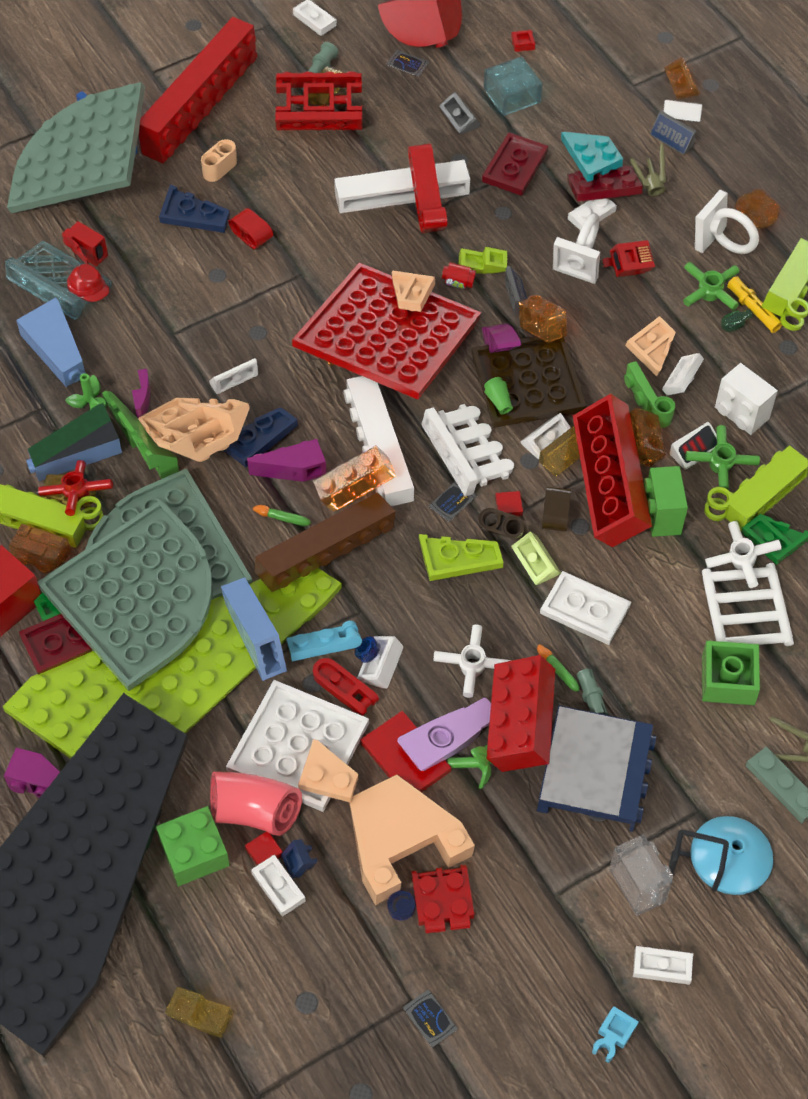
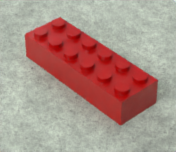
(611, 471)

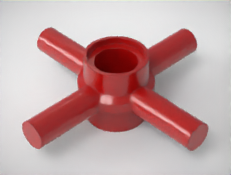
(75, 487)

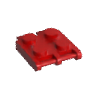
(443, 899)

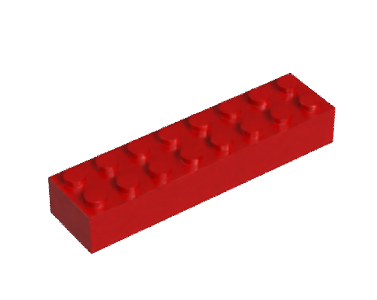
(197, 90)

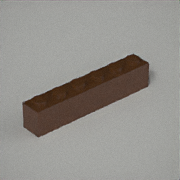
(324, 542)

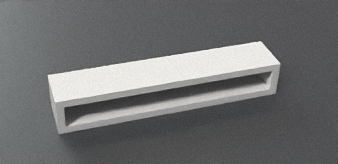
(396, 187)
(376, 429)

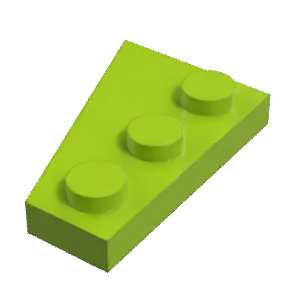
(455, 558)

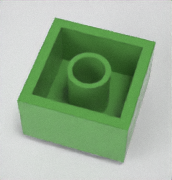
(666, 500)
(730, 672)
(192, 846)

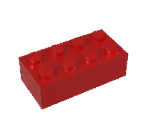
(521, 713)

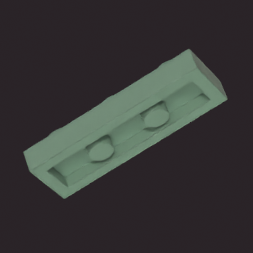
(780, 782)

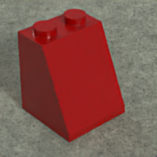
(17, 590)

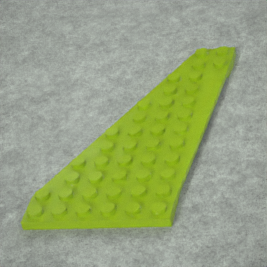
(75, 697)

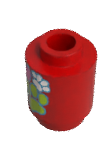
(458, 275)

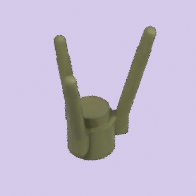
(654, 181)
(795, 731)

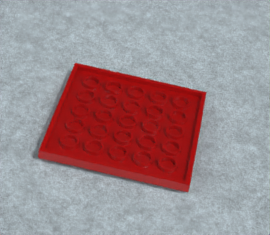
(376, 339)

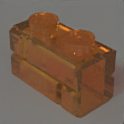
(39, 548)

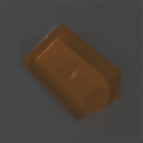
(681, 79)

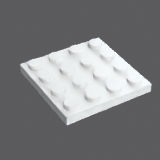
(283, 733)

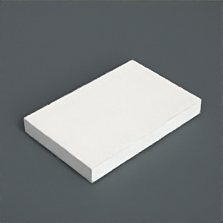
(585, 607)

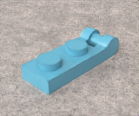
(324, 641)

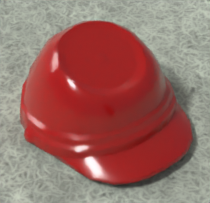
(87, 283)

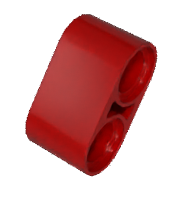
(250, 228)

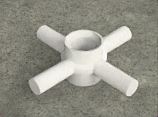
(744, 562)
(469, 669)

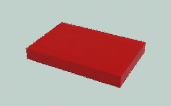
(393, 760)

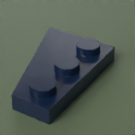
(191, 212)
(261, 435)

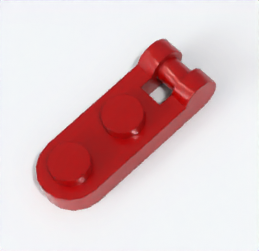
(343, 685)

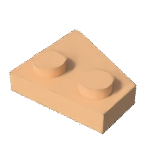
(412, 289)
(652, 344)
(327, 774)

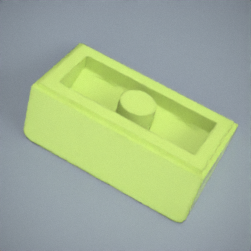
(535, 558)

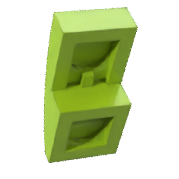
(484, 262)

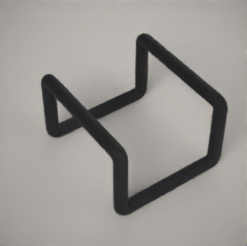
(675, 853)

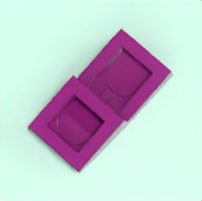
(143, 395)

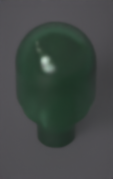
(735, 320)

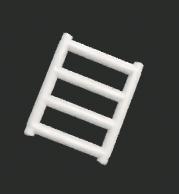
(774, 593)

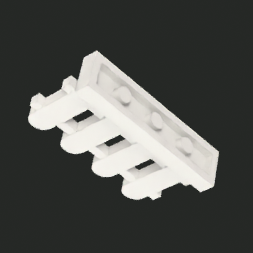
(456, 456)

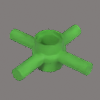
(711, 286)
(724, 451)

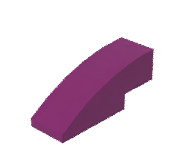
(500, 338)

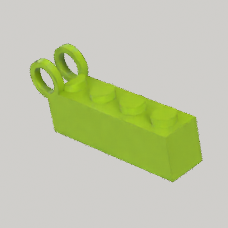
(790, 288)
(761, 491)
(46, 514)

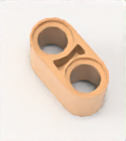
(219, 160)

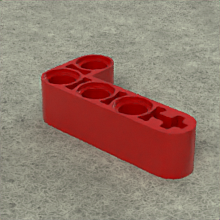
(426, 190)

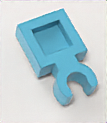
(616, 1031)

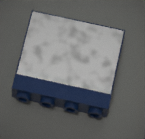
(597, 766)

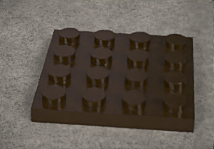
(537, 379)

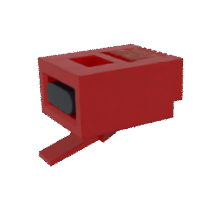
(86, 243)
(630, 258)

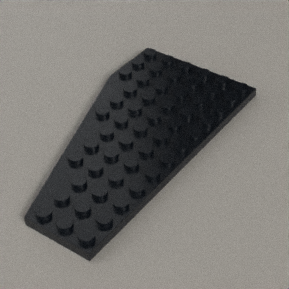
(75, 867)

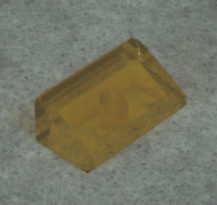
(560, 452)

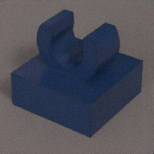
(297, 858)

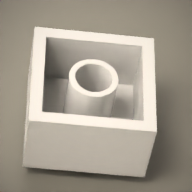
(745, 398)

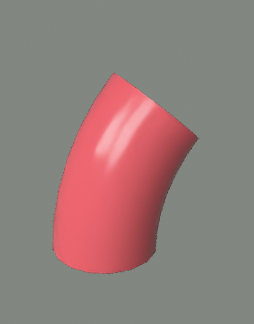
(254, 801)

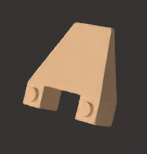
(395, 822)

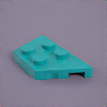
(592, 153)

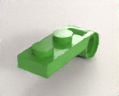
(645, 396)

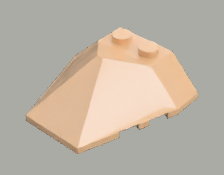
(195, 427)

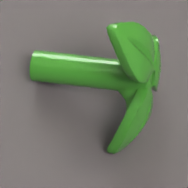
(90, 389)
(478, 761)

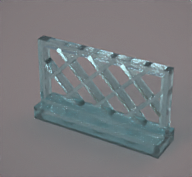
(46, 287)

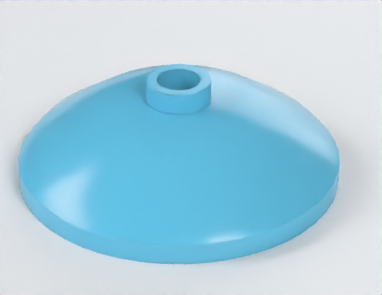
(744, 868)

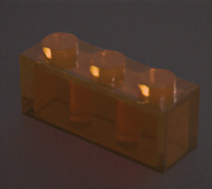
(354, 478)

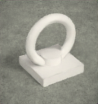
(712, 222)
(579, 258)

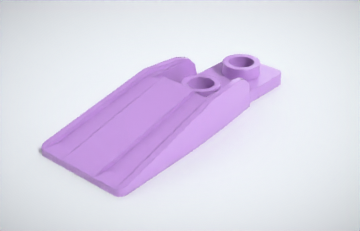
(446, 734)

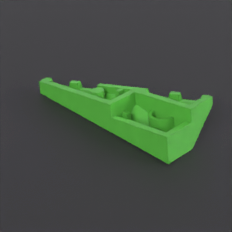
(154, 456)

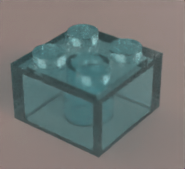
(512, 85)

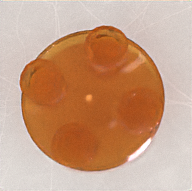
(758, 208)

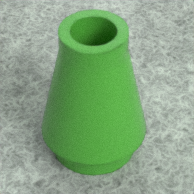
(498, 393)

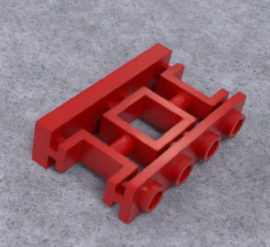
(318, 116)

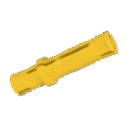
(749, 298)

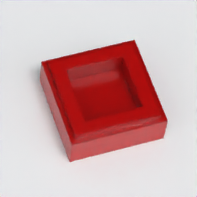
(523, 40)
(509, 502)
(263, 848)

